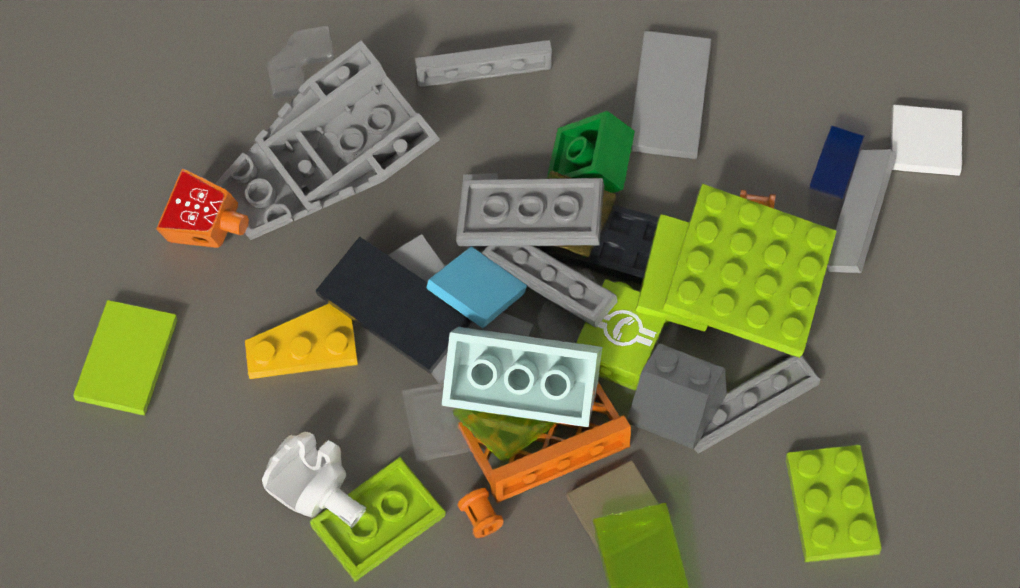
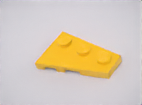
(303, 344)

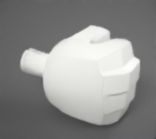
(310, 479)

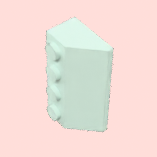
(521, 376)

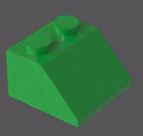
(594, 149)

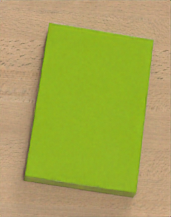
(660, 270)
(125, 357)
(394, 515)

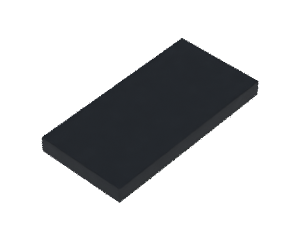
(392, 304)

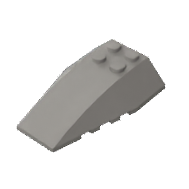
(327, 144)

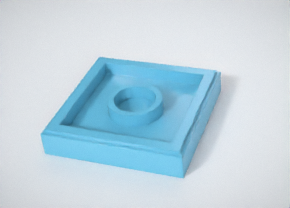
(476, 287)

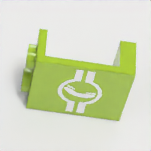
(624, 336)

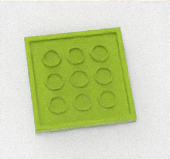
(750, 270)

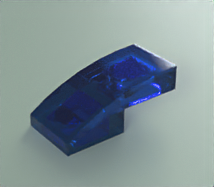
(836, 162)

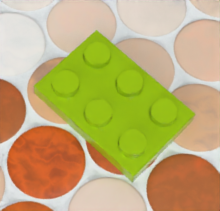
(833, 503)

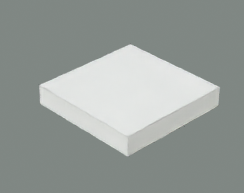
(926, 139)

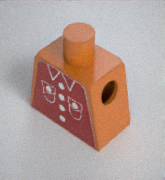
(200, 213)

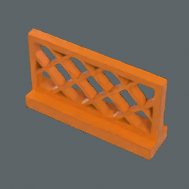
(557, 459)

